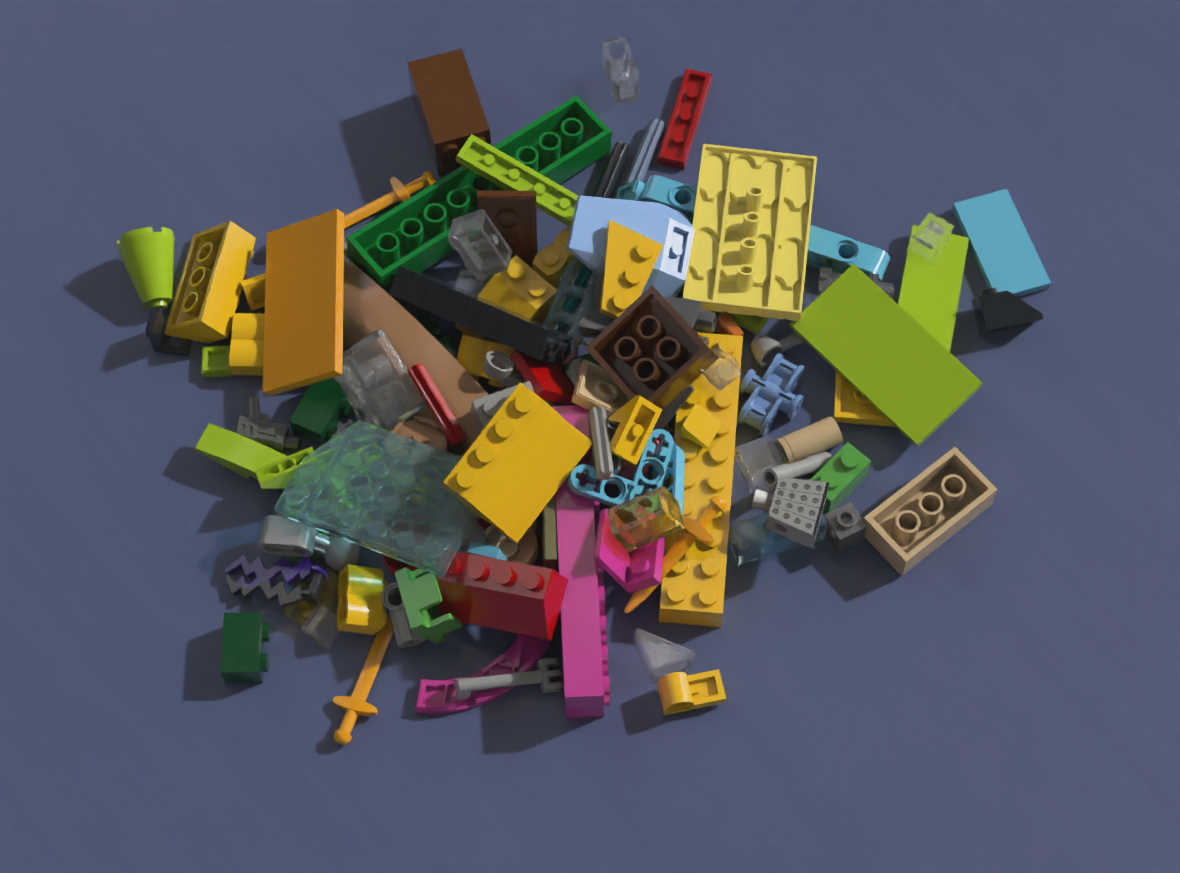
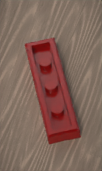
(684, 119)

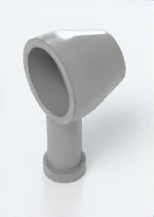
(766, 348)

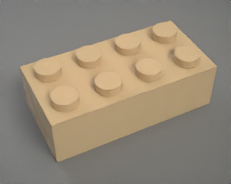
(928, 510)

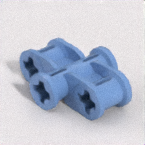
(771, 394)

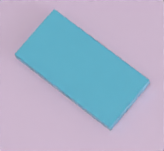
(1001, 244)

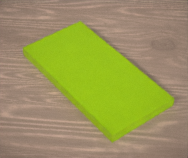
(886, 355)

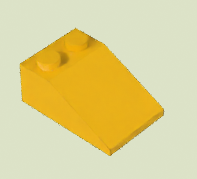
(519, 291)

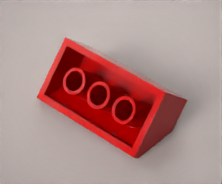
(502, 595)

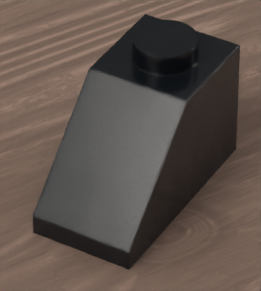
(1002, 311)

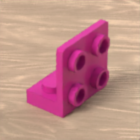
(631, 569)

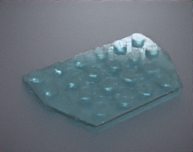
(380, 496)

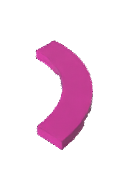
(522, 656)

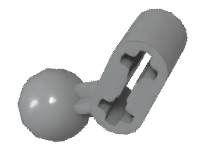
(292, 538)

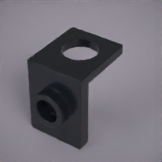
(159, 340)

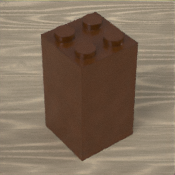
(447, 106)

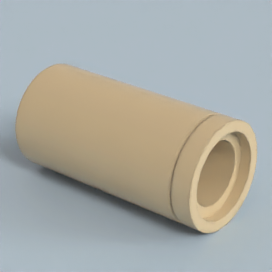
(810, 440)

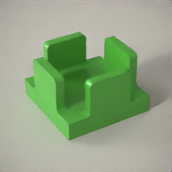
(421, 601)

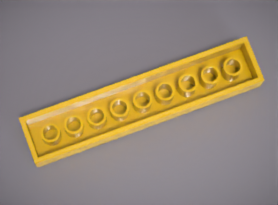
(696, 584)

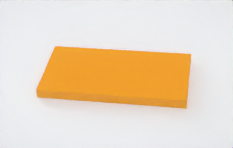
(304, 303)

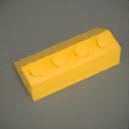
(211, 284)

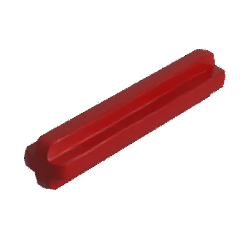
(436, 404)

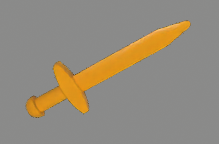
(400, 193)
(694, 531)
(357, 703)

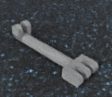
(541, 675)

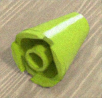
(150, 264)

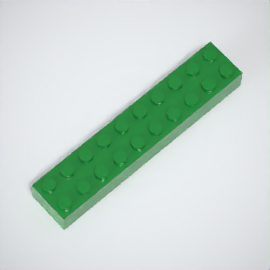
(418, 229)

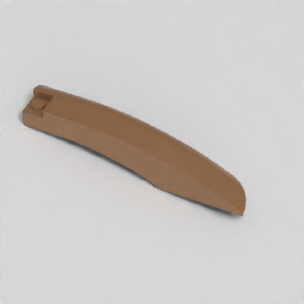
(371, 308)

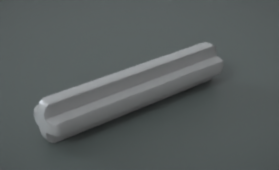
(601, 443)

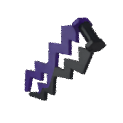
(264, 577)

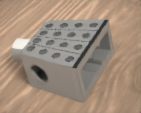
(794, 508)

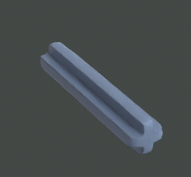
(645, 151)

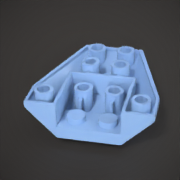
(650, 219)

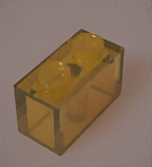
(645, 518)

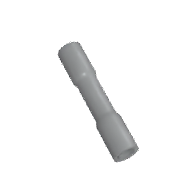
(809, 465)

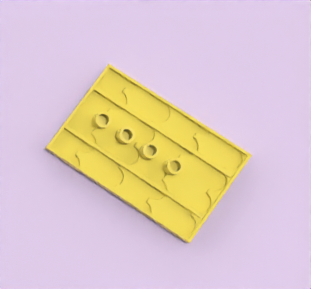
(751, 232)

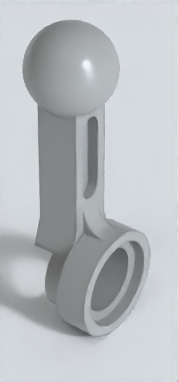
(500, 367)

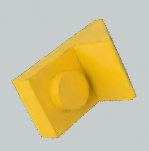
(635, 426)

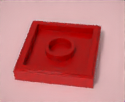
(545, 377)

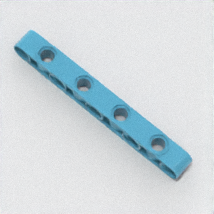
(824, 246)

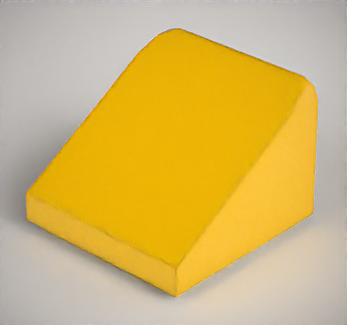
(700, 426)

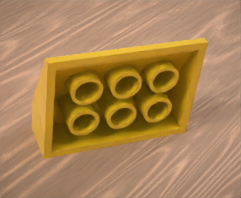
(517, 463)

